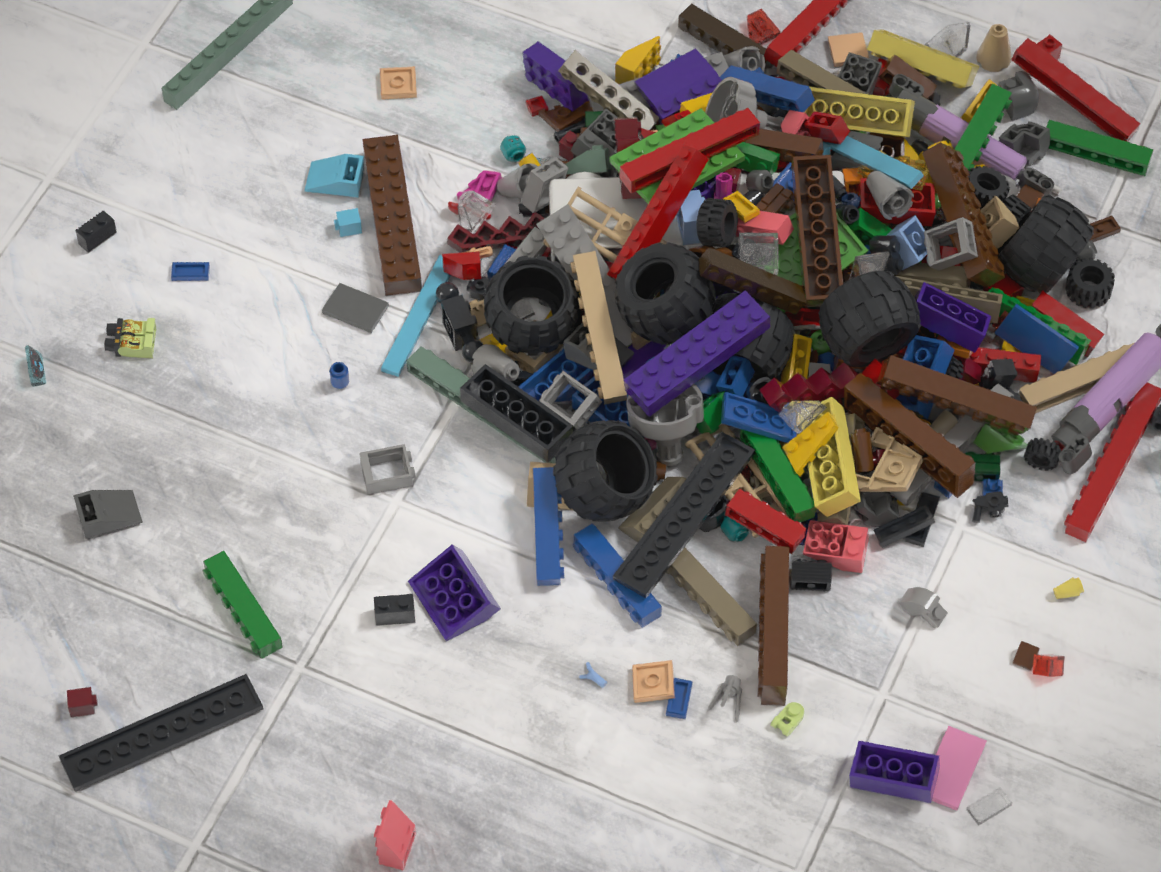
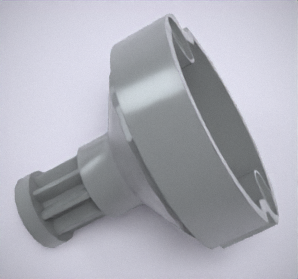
(734, 96)
(669, 423)

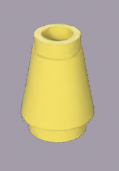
(1069, 588)

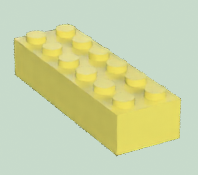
(924, 58)
(865, 111)
(833, 468)

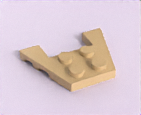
(894, 469)

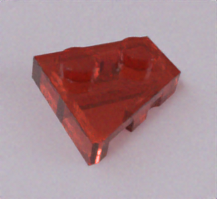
(761, 27)

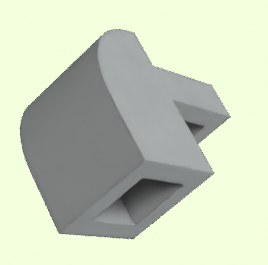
(925, 603)

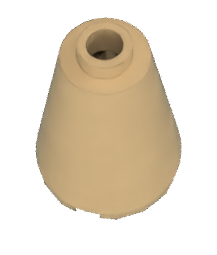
(995, 49)

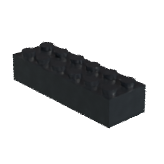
(515, 412)

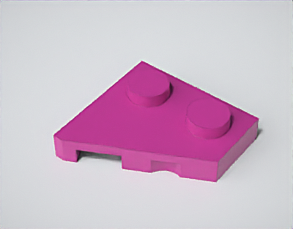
(484, 184)

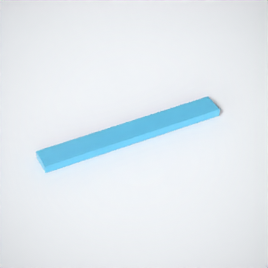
(877, 161)
(415, 321)

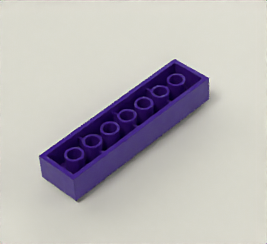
(697, 353)

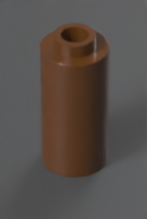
(862, 451)

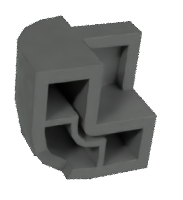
(1023, 96)
(1028, 140)
(877, 507)

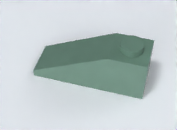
(592, 161)

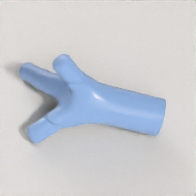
(592, 675)

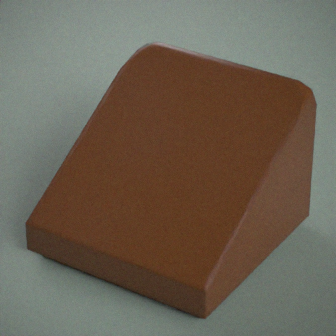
(1025, 655)

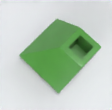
(998, 440)

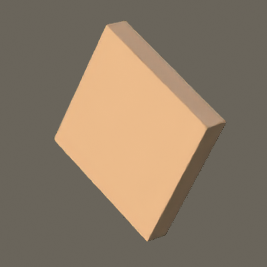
(843, 44)
(398, 83)
(653, 681)

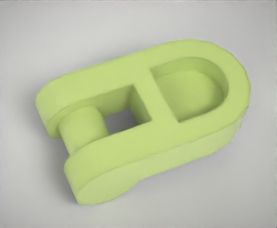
(791, 713)

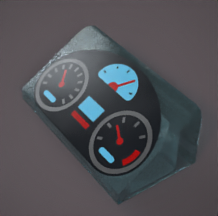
(35, 366)

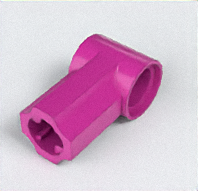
(723, 186)

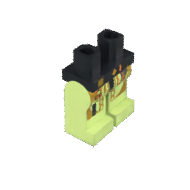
(131, 338)

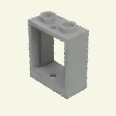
(537, 187)
(967, 243)
(585, 410)
(382, 456)

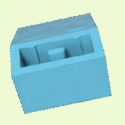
(336, 175)

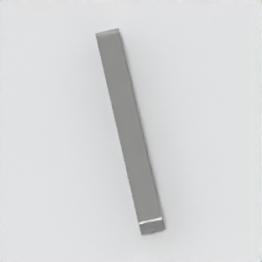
(962, 436)

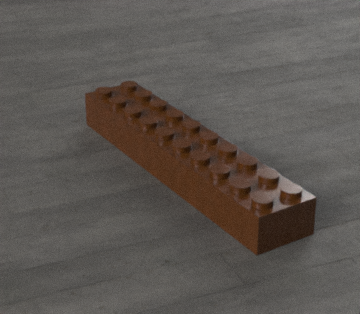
(392, 215)

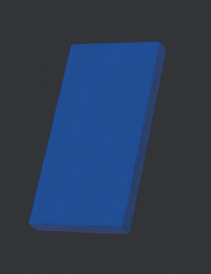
(1035, 337)
(754, 417)

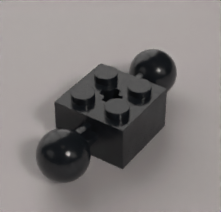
(458, 320)

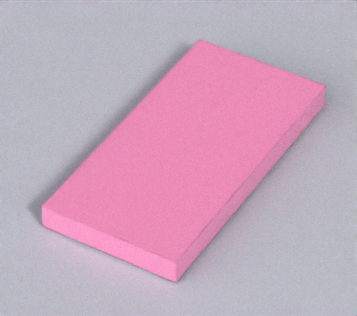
(958, 759)

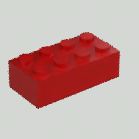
(922, 206)

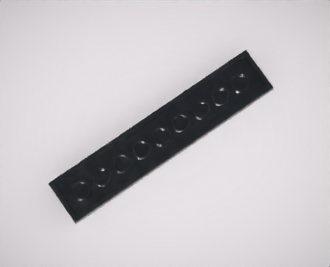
(683, 515)
(160, 732)

